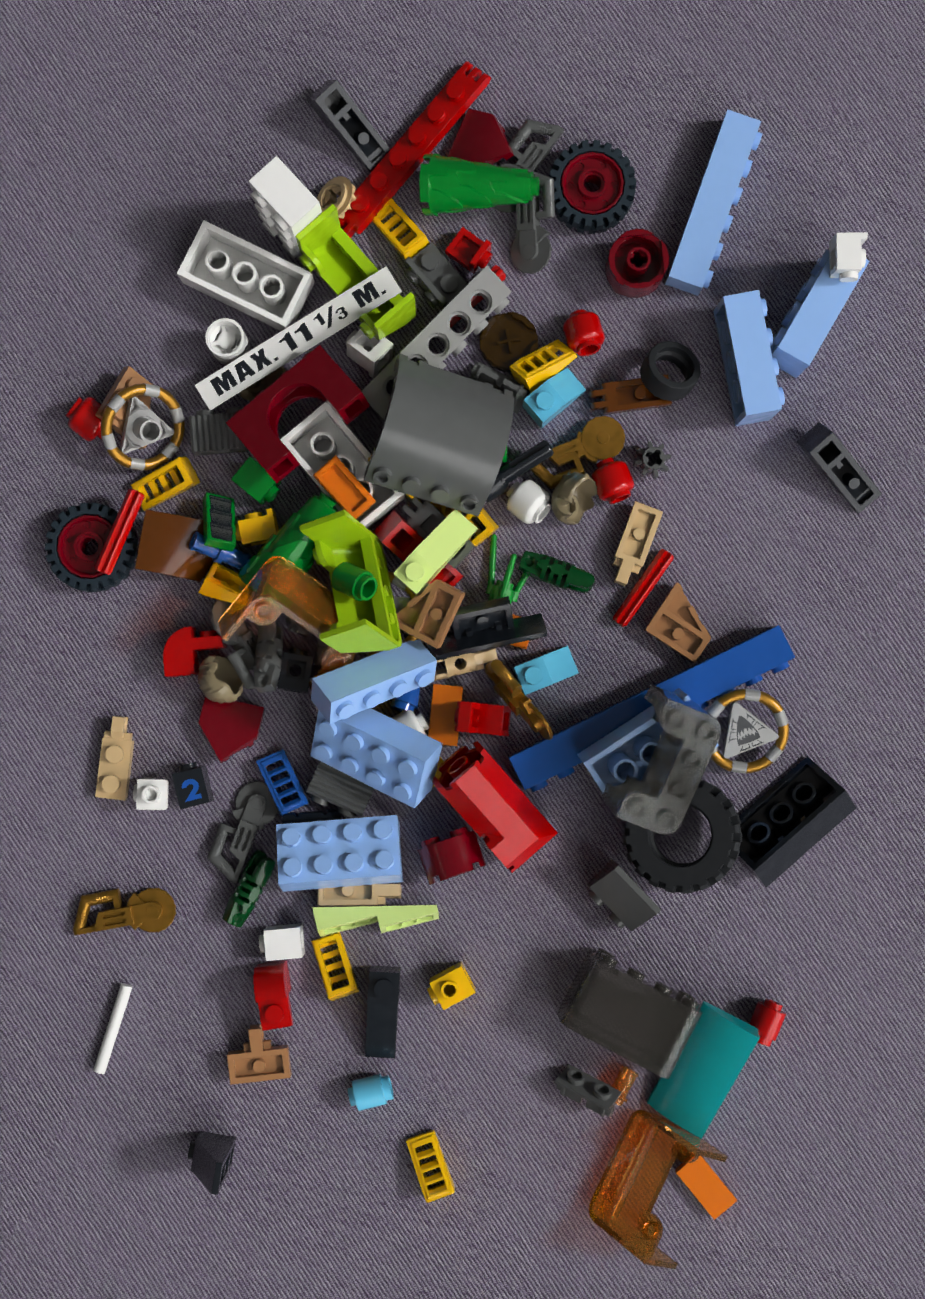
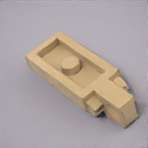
(636, 541)
(115, 761)
(358, 895)

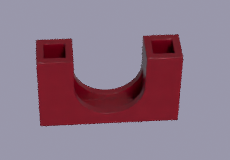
(311, 377)

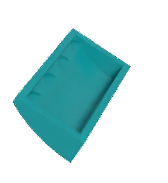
(705, 1070)

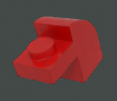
(182, 649)
(482, 718)
(272, 994)

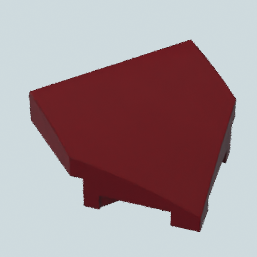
(481, 139)
(230, 726)

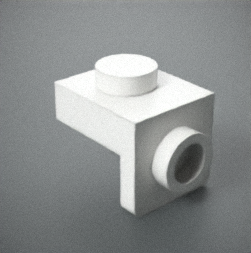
(151, 794)

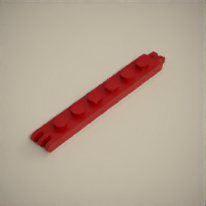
(411, 147)

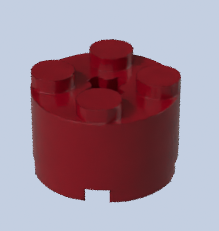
(649, 253)
(450, 856)

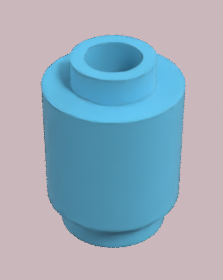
(370, 1092)

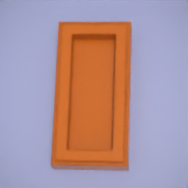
(344, 487)
(442, 713)
(706, 1186)

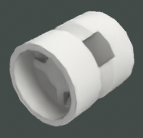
(226, 340)

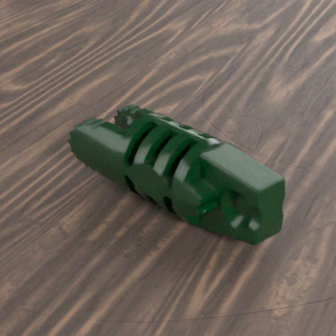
(556, 572)
(247, 891)

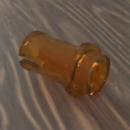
(624, 1082)

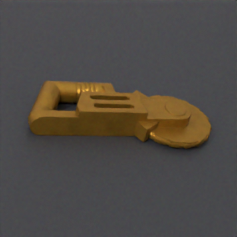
(599, 440)
(511, 692)
(149, 910)

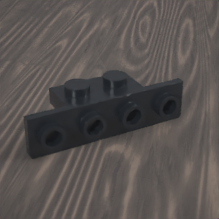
(486, 627)

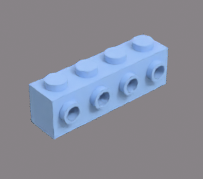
(373, 680)

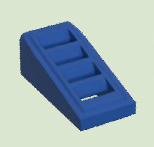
(292, 805)

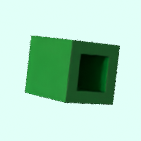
(256, 482)

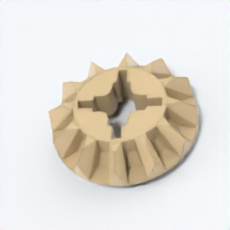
(343, 188)

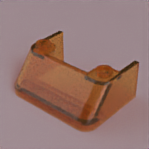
(287, 590)
(635, 1180)

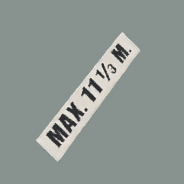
(298, 338)

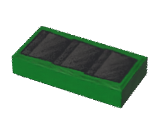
(219, 522)

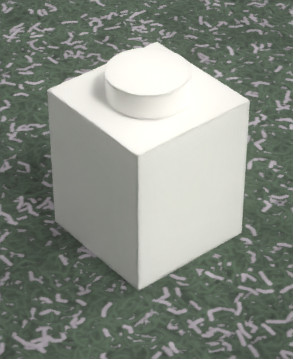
(282, 942)

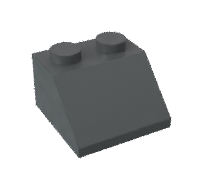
(623, 897)

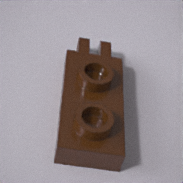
(625, 397)

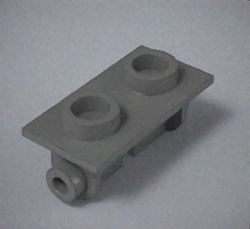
(500, 381)
(580, 1085)

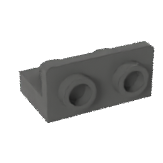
(435, 276)

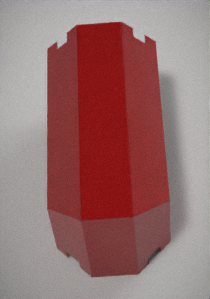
(493, 805)

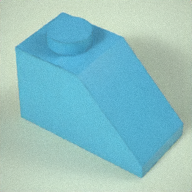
(553, 397)
(545, 670)

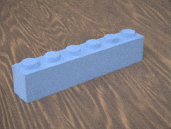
(713, 202)

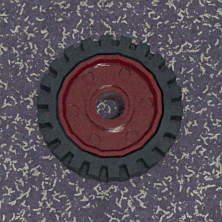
(599, 166)
(68, 548)

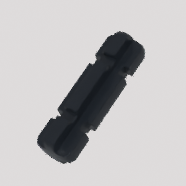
(311, 816)

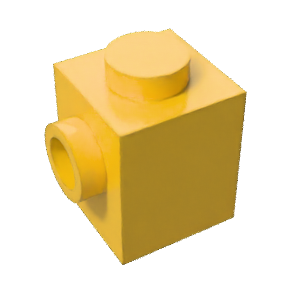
(451, 986)

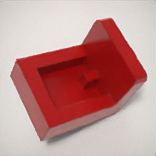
(469, 250)

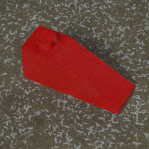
(403, 539)

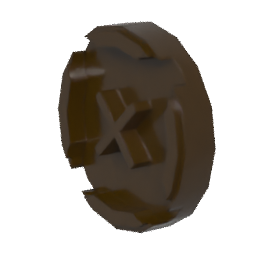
(507, 340)

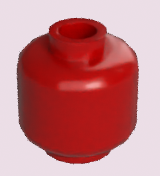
(583, 332)
(83, 419)
(613, 480)

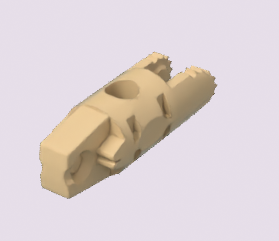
(471, 663)

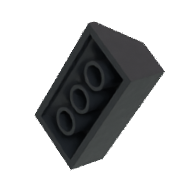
(791, 820)

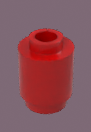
(768, 1020)

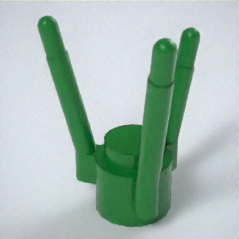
(503, 588)

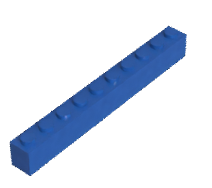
(700, 682)

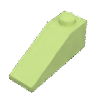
(435, 552)

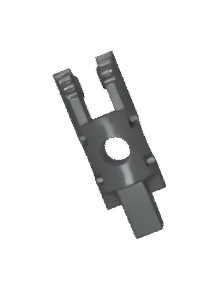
(268, 658)

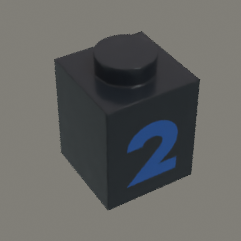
(192, 785)

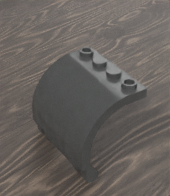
(441, 437)

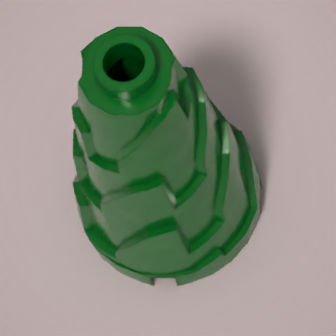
(464, 185)
(289, 540)

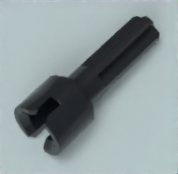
(518, 467)

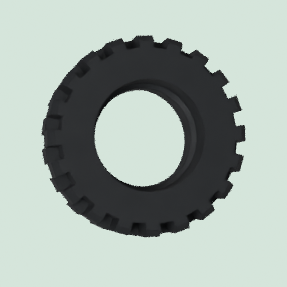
(706, 870)

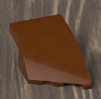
(166, 546)

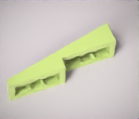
(390, 918)

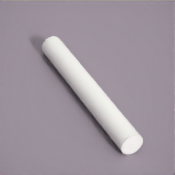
(112, 1028)

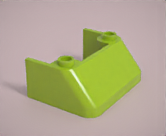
(344, 265)
(360, 624)

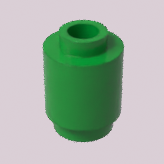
(354, 581)

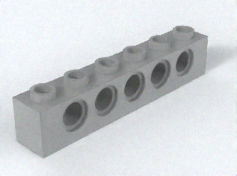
(484, 284)

